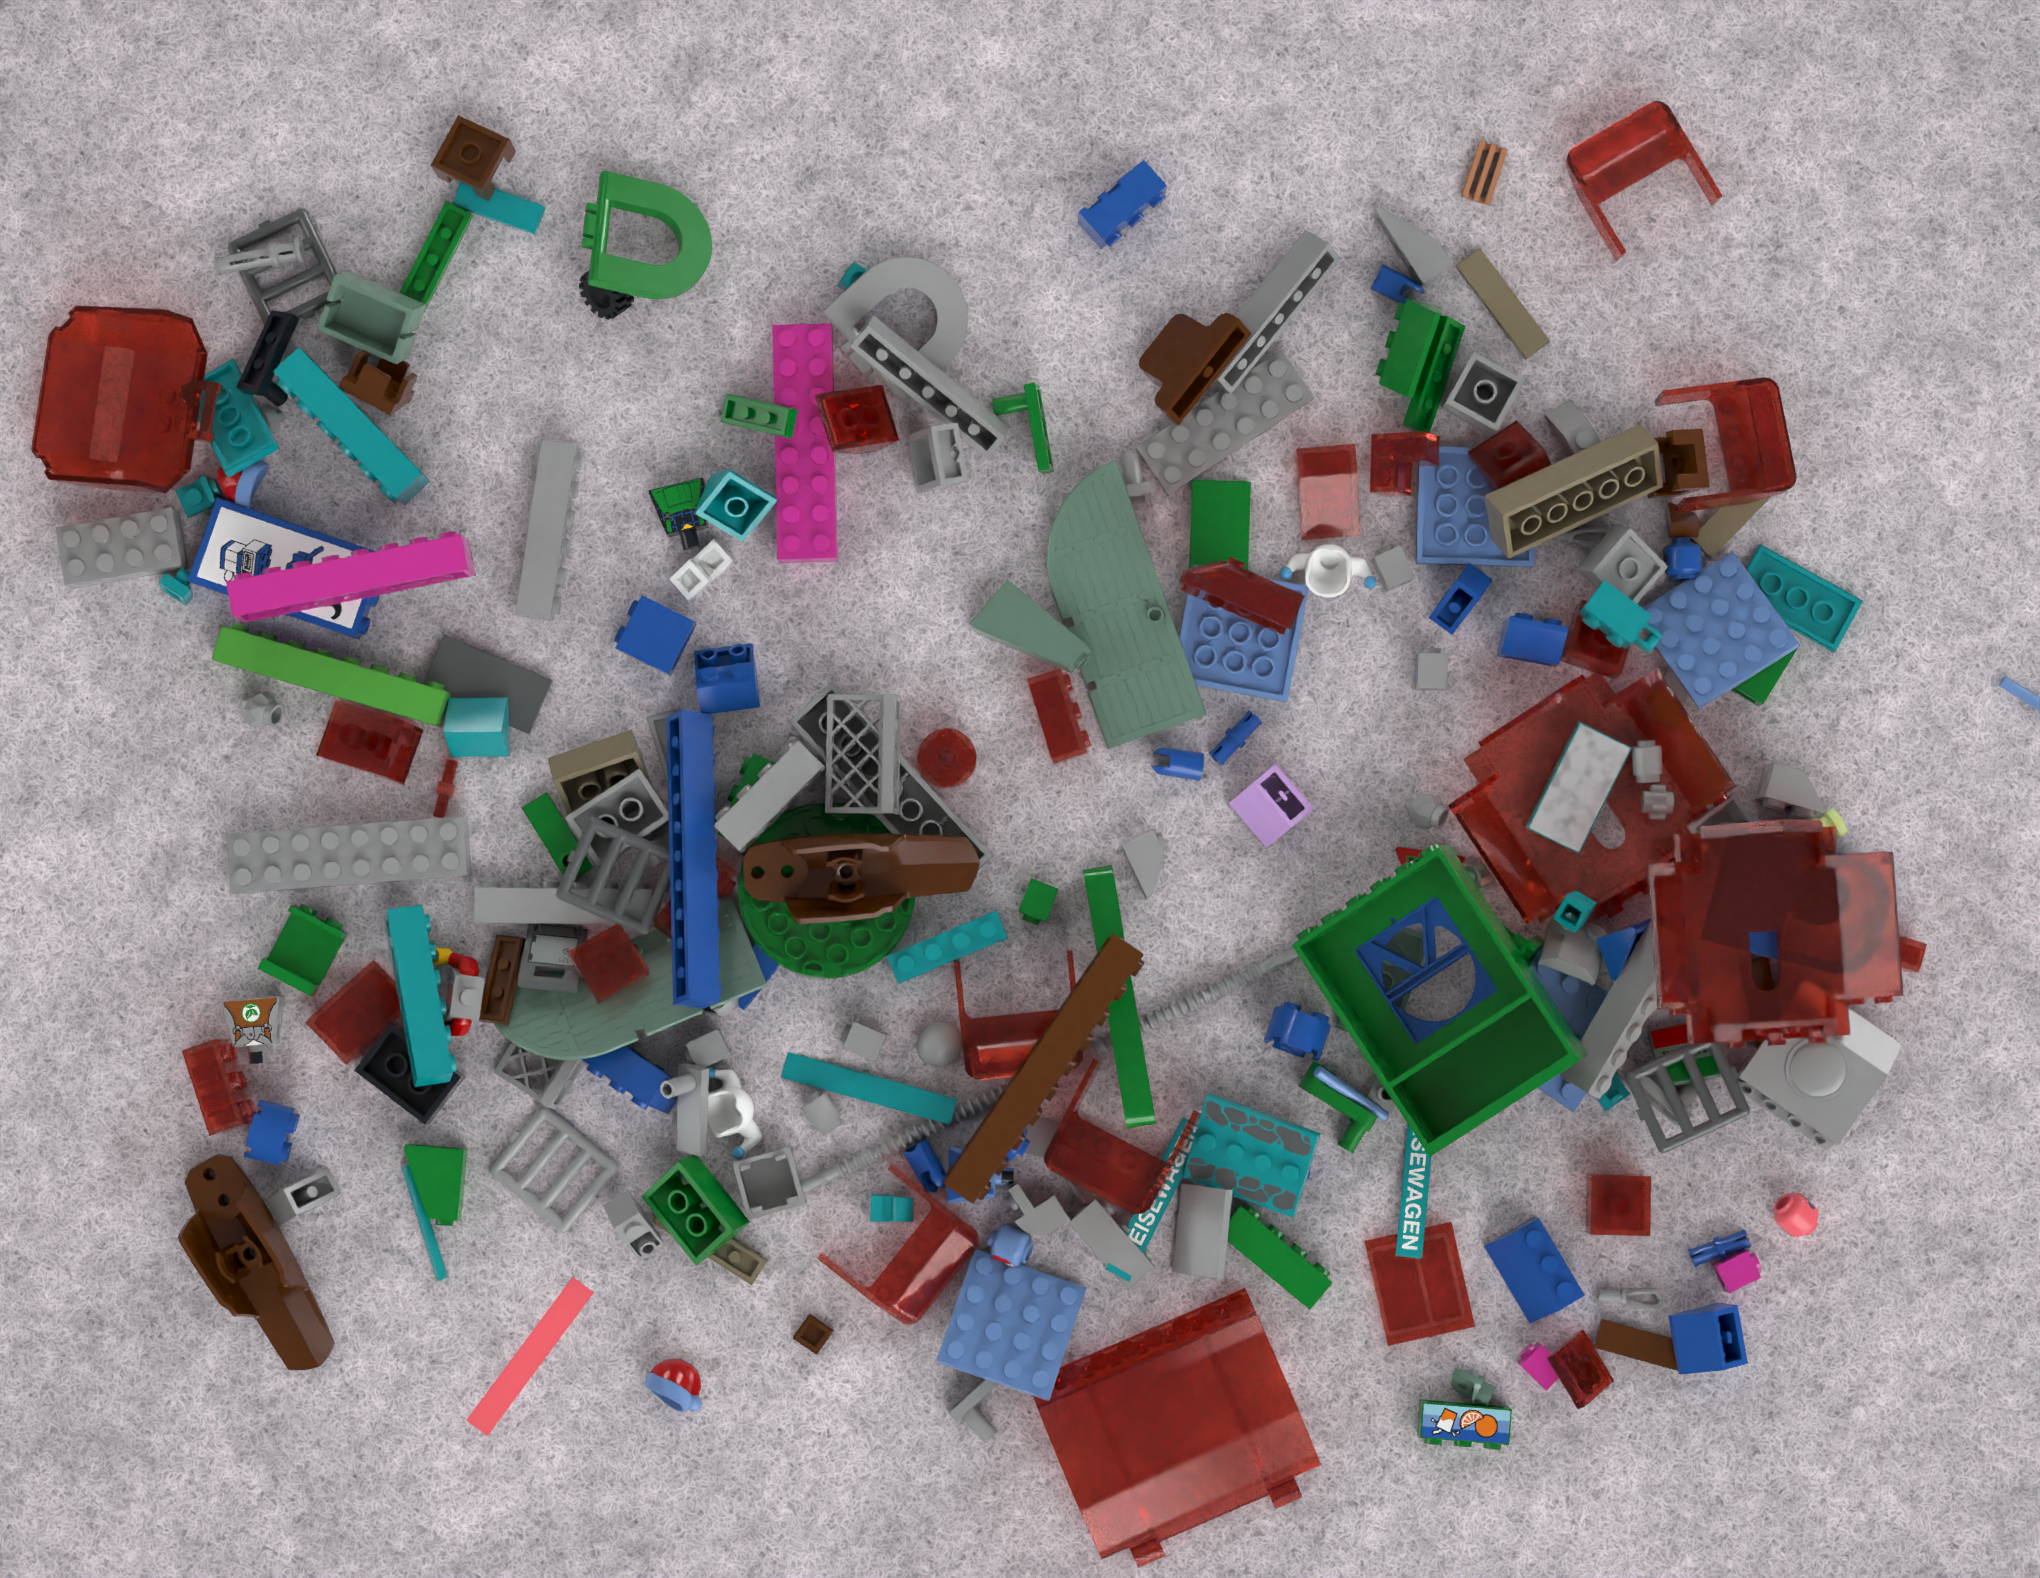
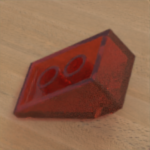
(857, 420)
(1327, 491)
(370, 742)
(357, 1013)

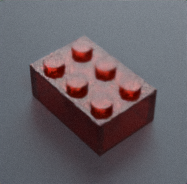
(219, 1086)

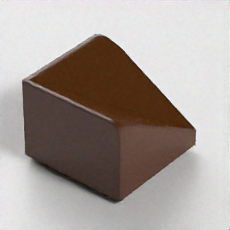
(1681, 524)

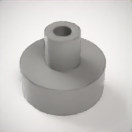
(272, 417)

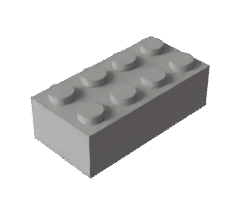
(121, 548)
(769, 797)

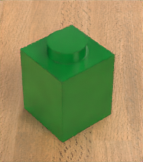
(1037, 902)

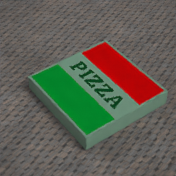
(1673, 1037)

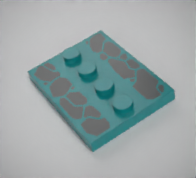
(1251, 1154)

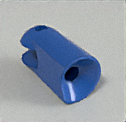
(1393, 284)
(1181, 763)
(926, 1166)

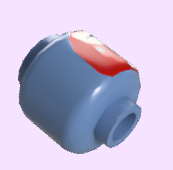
(1010, 1245)

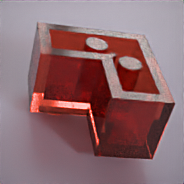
(1395, 456)

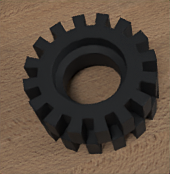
(605, 301)

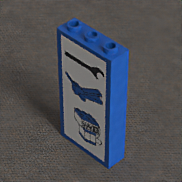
(251, 541)

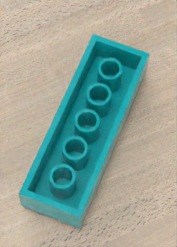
(347, 422)

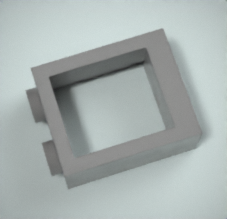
(937, 443)

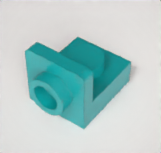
(199, 495)

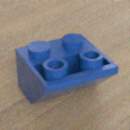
(1532, 640)
(726, 679)
(1708, 1339)

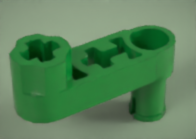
(1360, 1118)

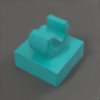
(177, 586)
(1614, 1095)

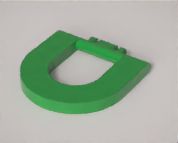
(654, 201)

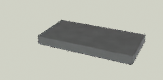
(478, 674)

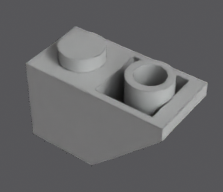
(633, 1225)

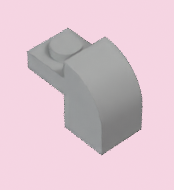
(1039, 1219)

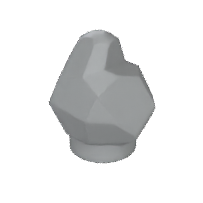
(261, 710)
(1427, 811)

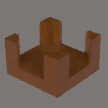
(472, 156)
(1683, 463)

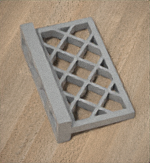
(889, 753)
(555, 1087)

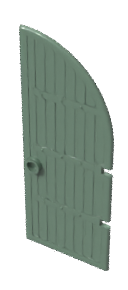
(1119, 610)
(580, 1028)

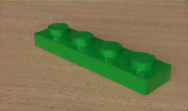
(436, 253)
(1434, 375)

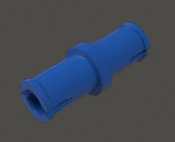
(1235, 738)
(1719, 1248)

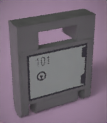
(549, 951)

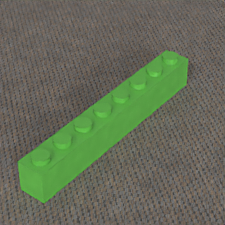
(331, 676)

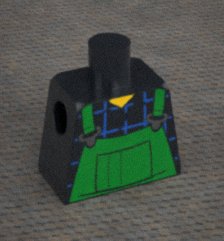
(676, 510)

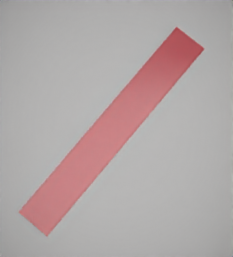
(530, 1356)

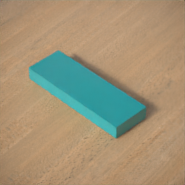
(502, 208)

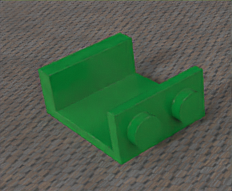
(304, 950)

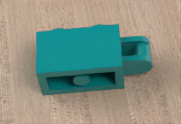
(1619, 618)

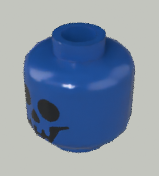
(1682, 559)

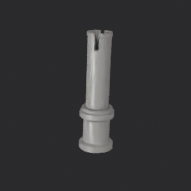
(274, 251)

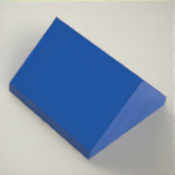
(1618, 946)

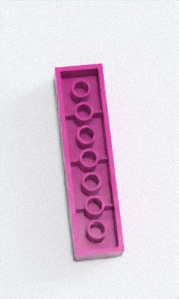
(805, 463)
(350, 578)

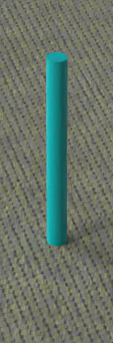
(425, 1226)

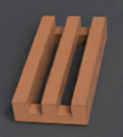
(1491, 150)

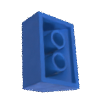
(1534, 1270)

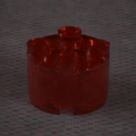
(964, 758)

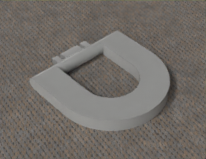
(894, 274)

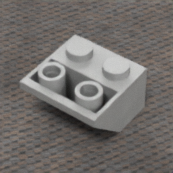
(1789, 789)

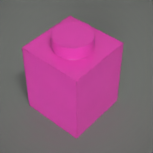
(1737, 1270)
(1536, 1364)

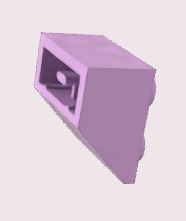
(1271, 805)

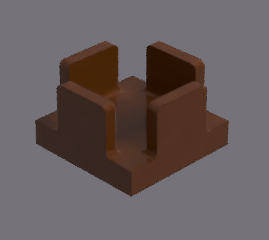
(382, 386)

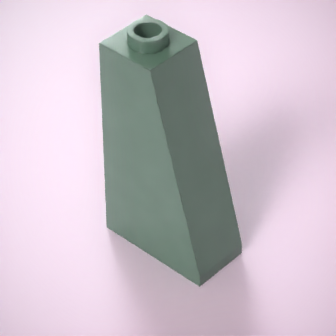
(1026, 627)

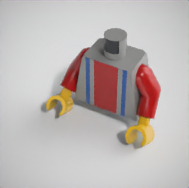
(463, 991)

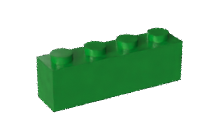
(1276, 1258)

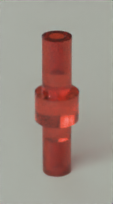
(445, 788)

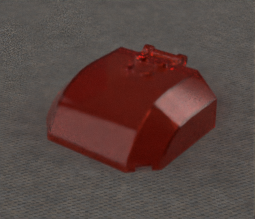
(123, 399)

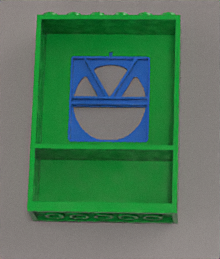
(1454, 1069)

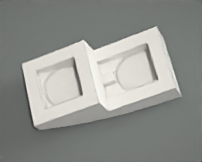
(702, 569)

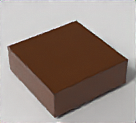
(813, 1334)

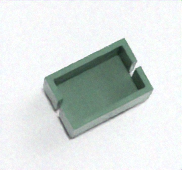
(371, 317)

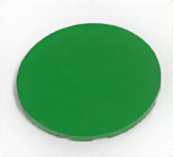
(825, 948)

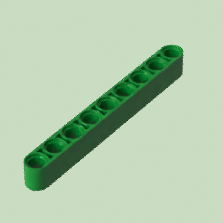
(1123, 1017)

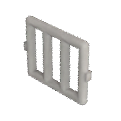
(542, 1205)

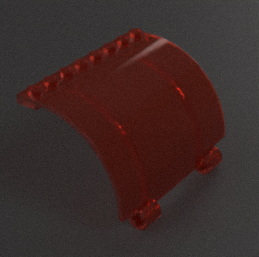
(1177, 1428)

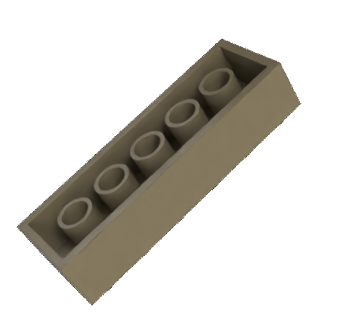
(1574, 491)

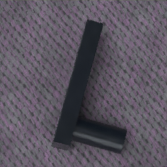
(266, 357)

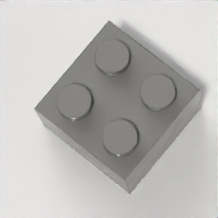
(1483, 393)

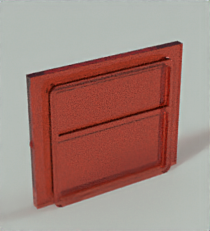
(1418, 1294)

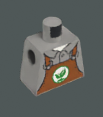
(254, 1024)

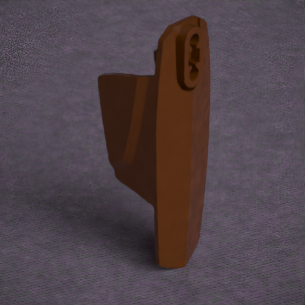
(857, 873)
(251, 1264)

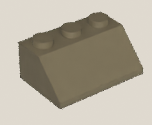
(595, 768)

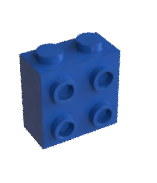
(654, 635)

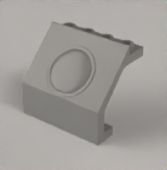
(1820, 1084)

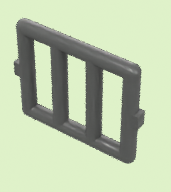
(312, 241)
(590, 903)
(1688, 1132)

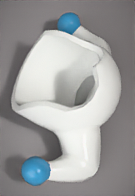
(1329, 570)
(732, 1111)

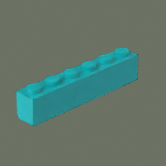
(418, 995)

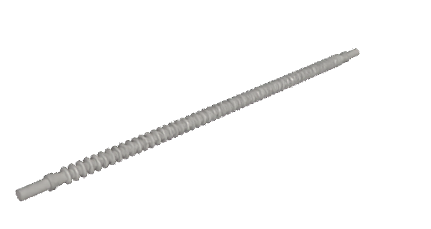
(826, 1175)

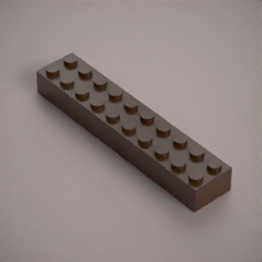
(1042, 1068)

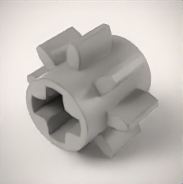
(1657, 802)

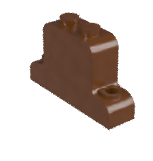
(1189, 359)

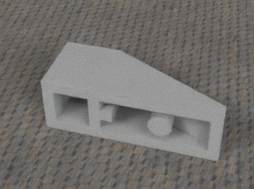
(1418, 250)

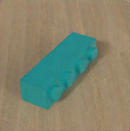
(947, 947)

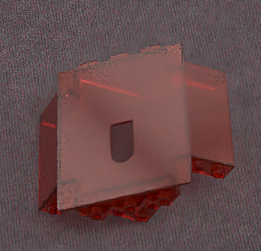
(1520, 760)
(1782, 876)

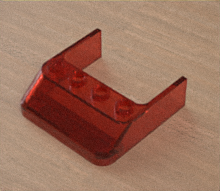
(1627, 155)
(1751, 440)
(1243, 593)
(1000, 1043)
(1107, 1162)
(922, 1264)

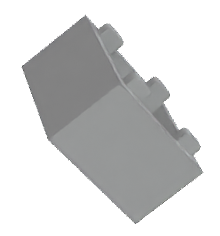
(1624, 563)
(768, 1182)

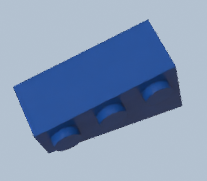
(1122, 205)
(633, 1074)

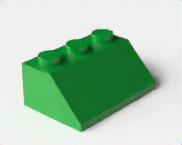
(1408, 346)
(695, 1208)

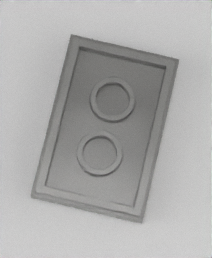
(1202, 1231)

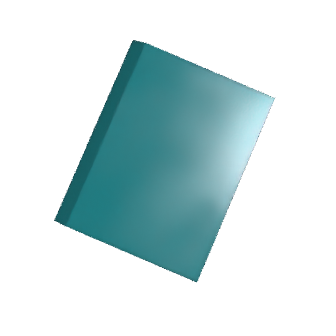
(734, 503)
(477, 727)

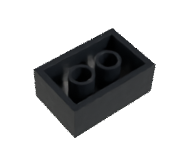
(390, 1071)

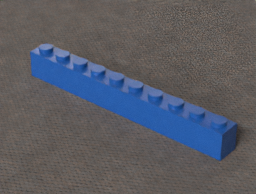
(693, 859)

